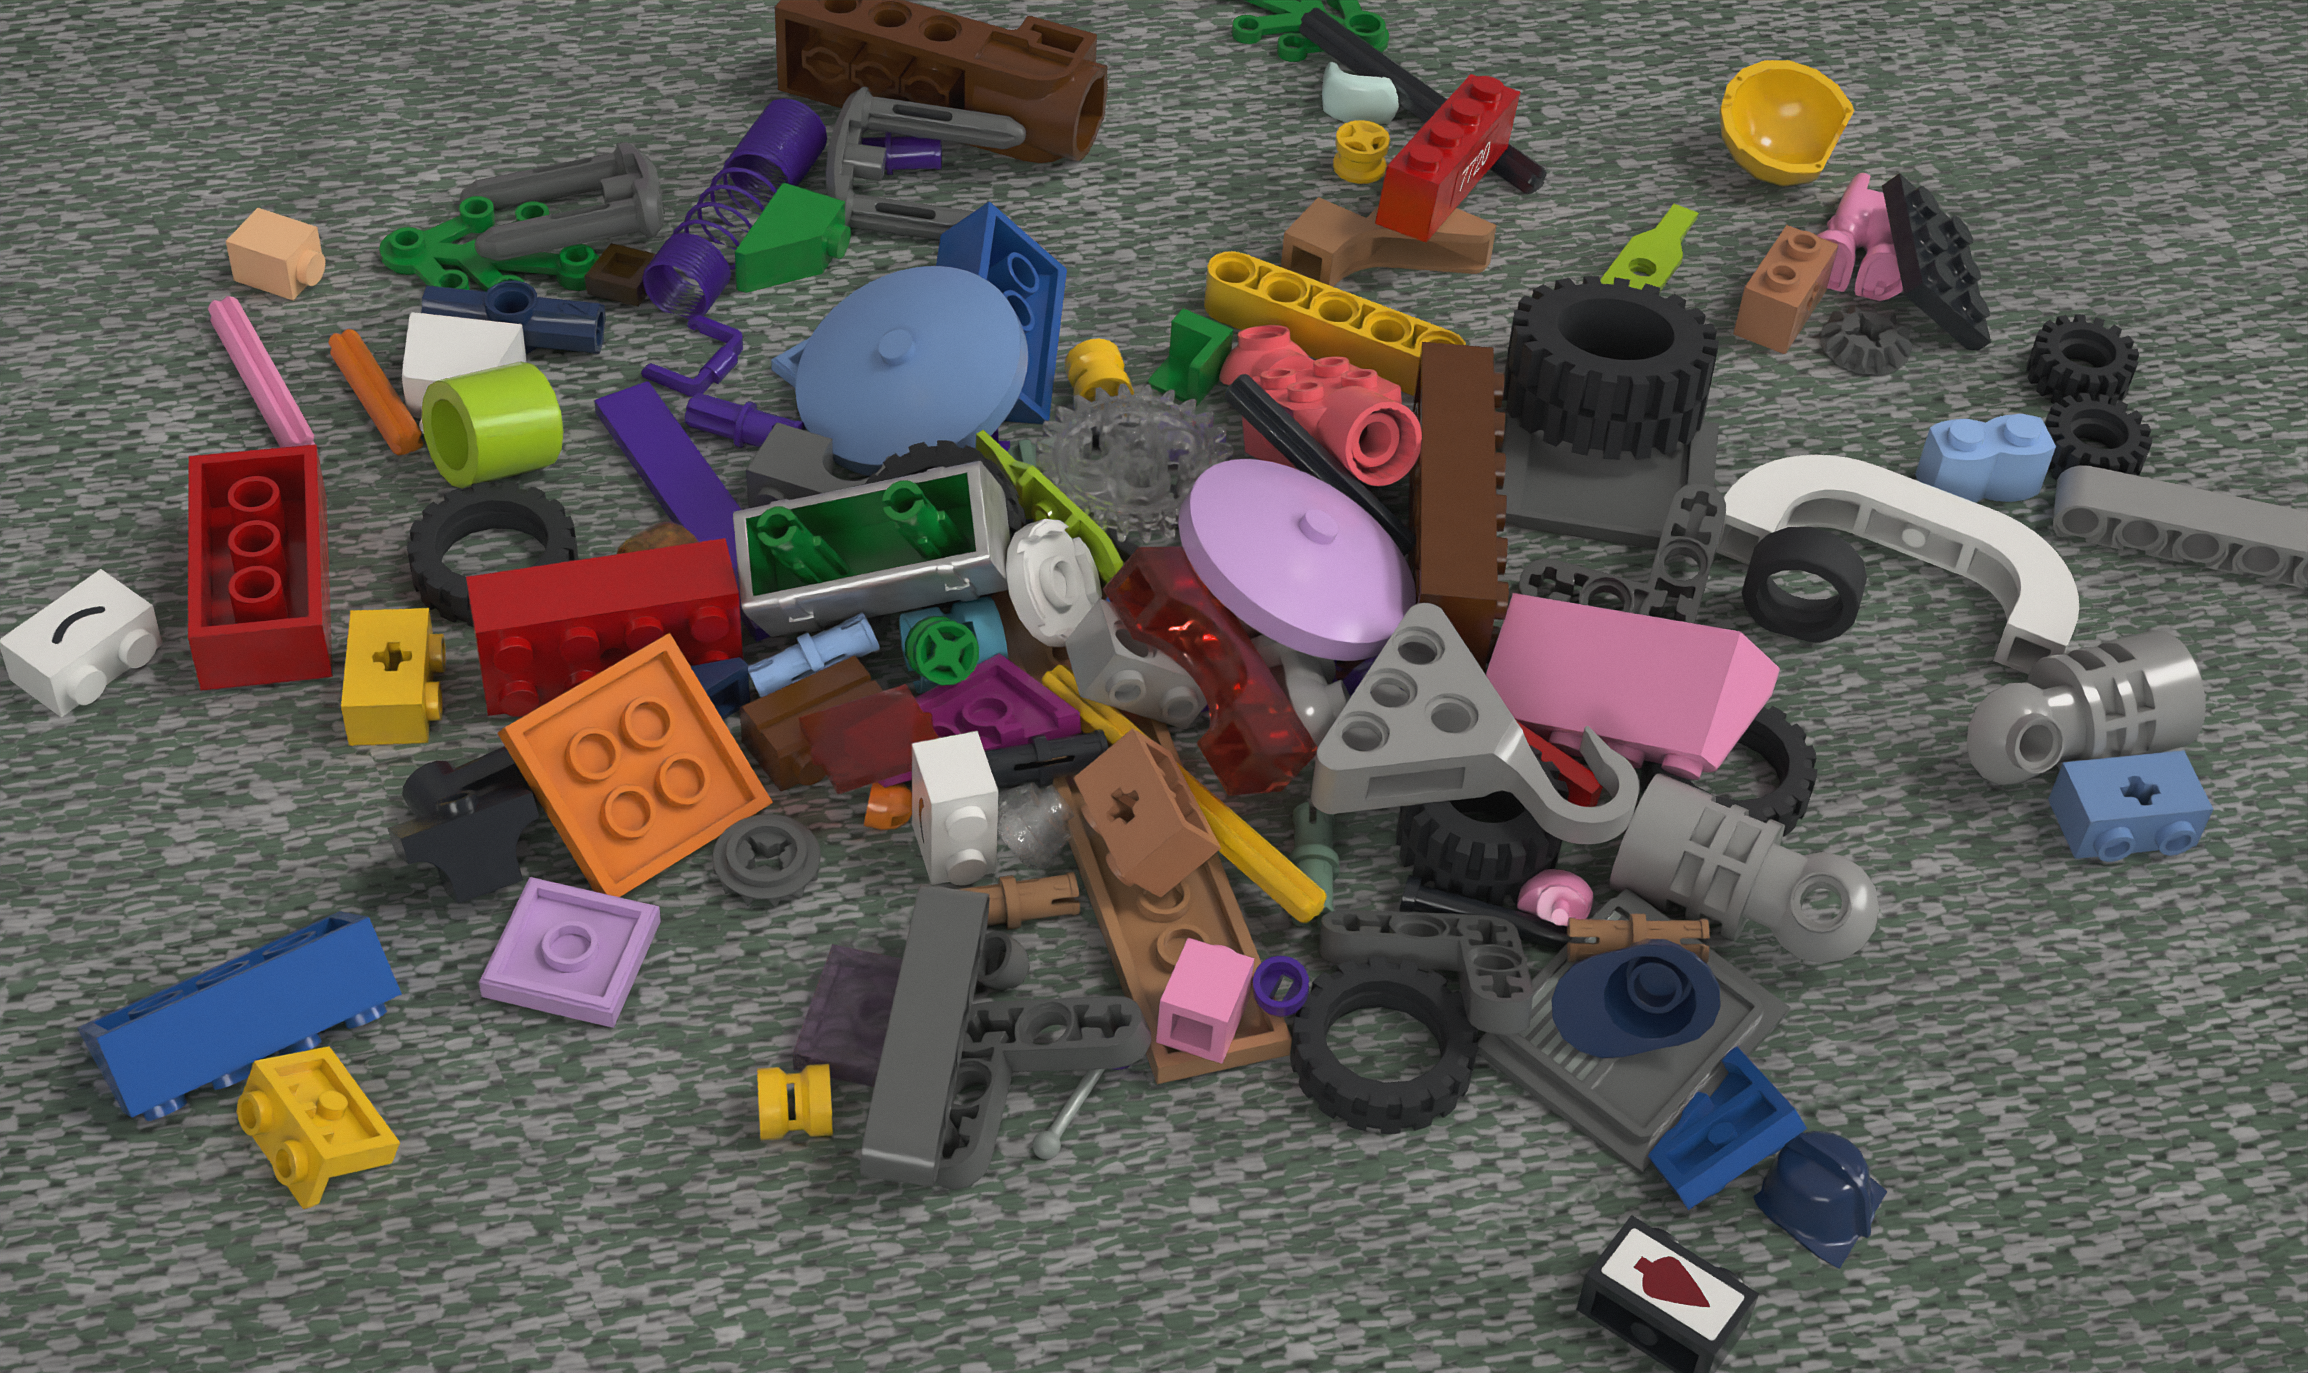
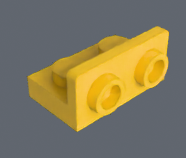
(312, 1121)

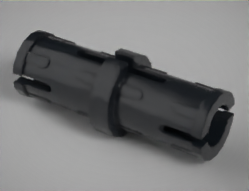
(1078, 749)

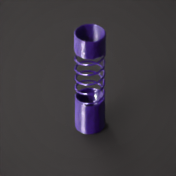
(782, 136)

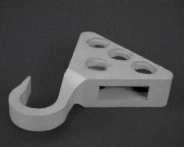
(1452, 741)

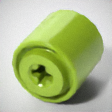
(492, 424)

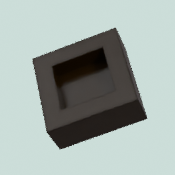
(619, 275)

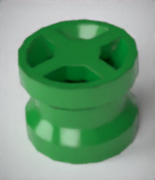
(950, 659)

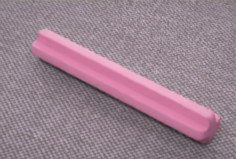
(259, 373)

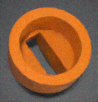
(888, 806)

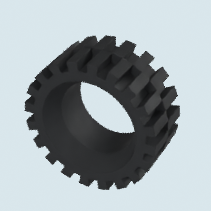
(1609, 367)

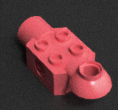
(1331, 402)

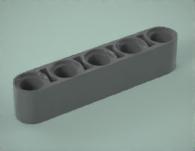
(925, 1037)

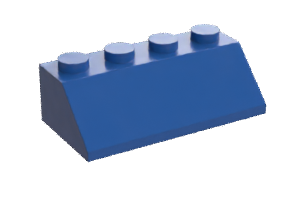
(1031, 282)
(241, 1013)

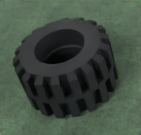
(1475, 855)

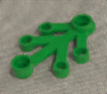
(1288, 19)
(422, 252)

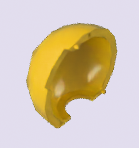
(1783, 121)

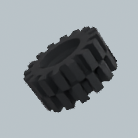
(2088, 342)
(2101, 422)

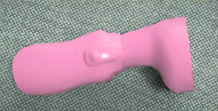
(1863, 223)

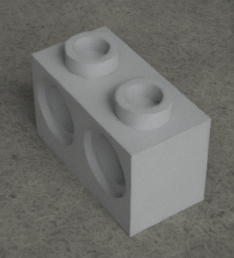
(1129, 673)

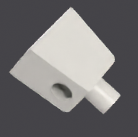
(452, 347)

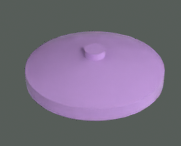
(1295, 559)

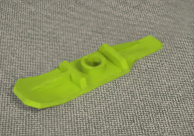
(1654, 251)
(1045, 501)

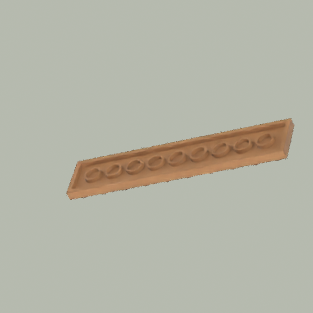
(1149, 930)

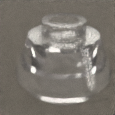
(1034, 823)

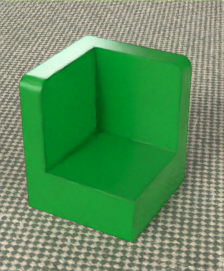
(1194, 357)

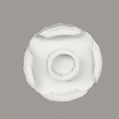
(1051, 580)

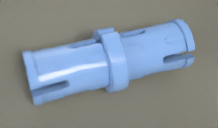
(814, 654)

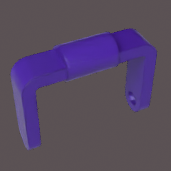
(715, 368)

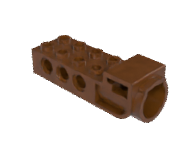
(922, 55)

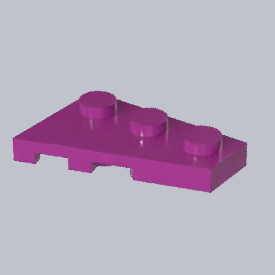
(1000, 705)

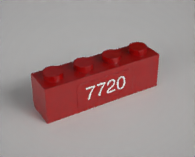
(1447, 157)

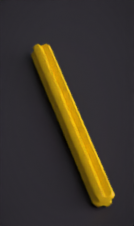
(1237, 839)

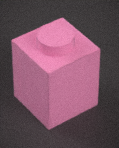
(1204, 1000)

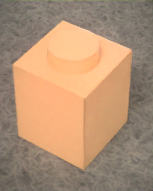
(276, 254)

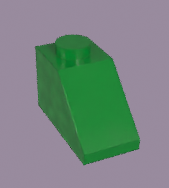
(791, 239)

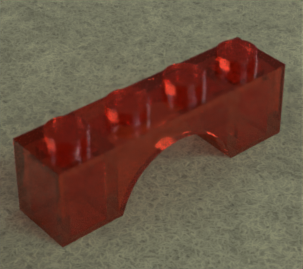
(1253, 729)

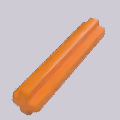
(375, 392)

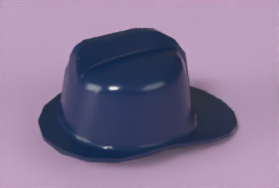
(1636, 1000)
(1821, 1194)

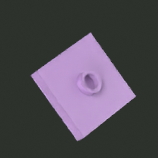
(570, 952)

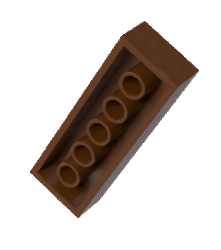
(1455, 495)

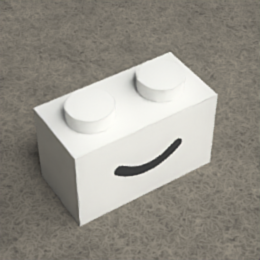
(81, 643)
(954, 808)

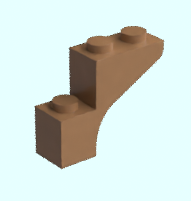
(1336, 242)

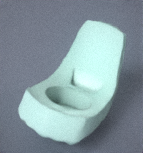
(1358, 97)

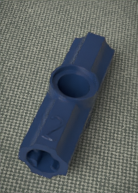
(544, 321)

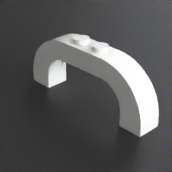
(1922, 523)

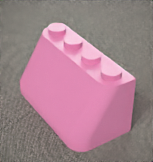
(1635, 679)

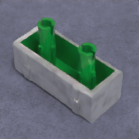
(873, 549)

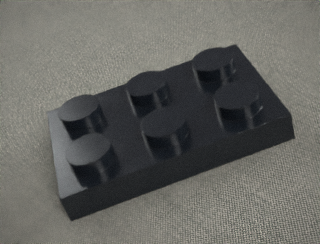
(1936, 262)

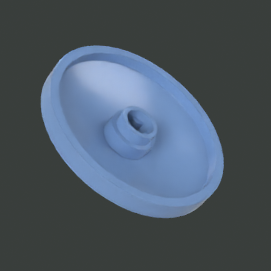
(911, 364)

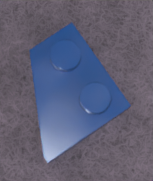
(1725, 1132)

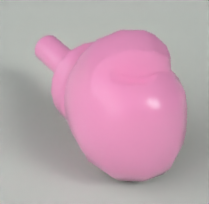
(1556, 896)

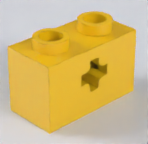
(390, 677)

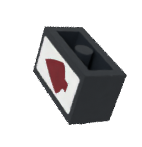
(1666, 1299)

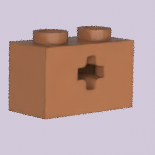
(1785, 289)
(1145, 814)

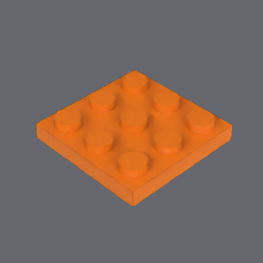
(635, 768)

